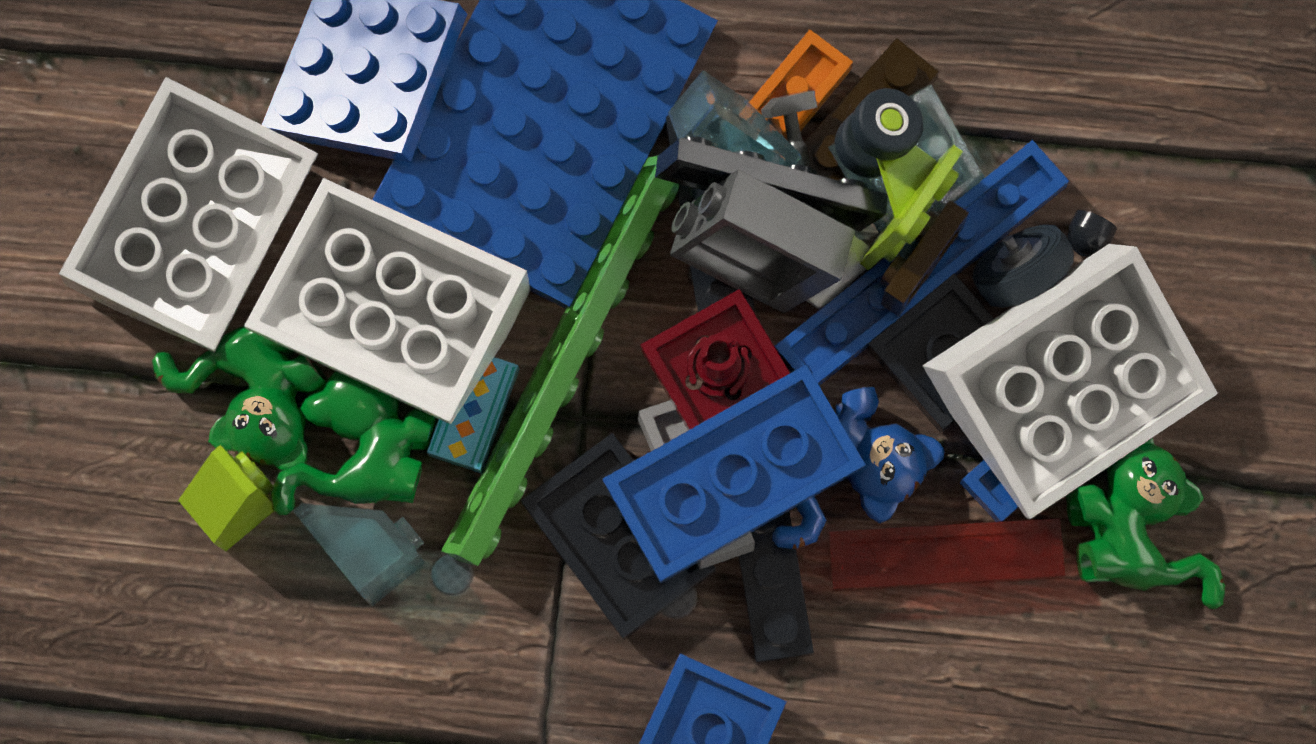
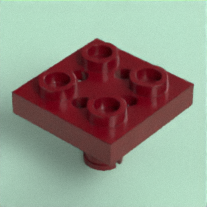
(714, 360)

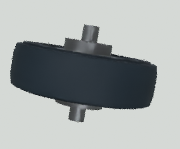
(1023, 266)

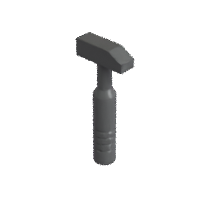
(788, 107)

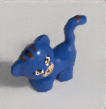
(893, 468)

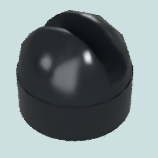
(1089, 232)

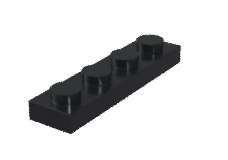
(699, 164)

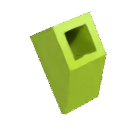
(228, 497)

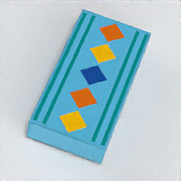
(473, 430)

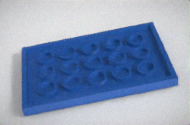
(547, 128)

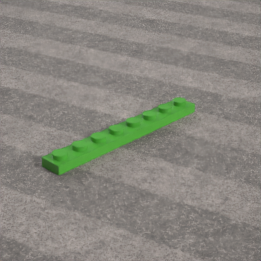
(554, 377)

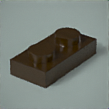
(908, 275)

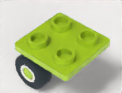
(882, 142)

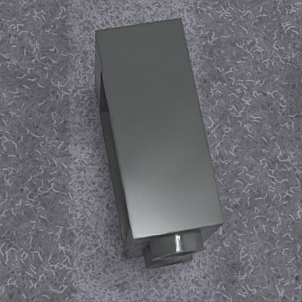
(761, 241)

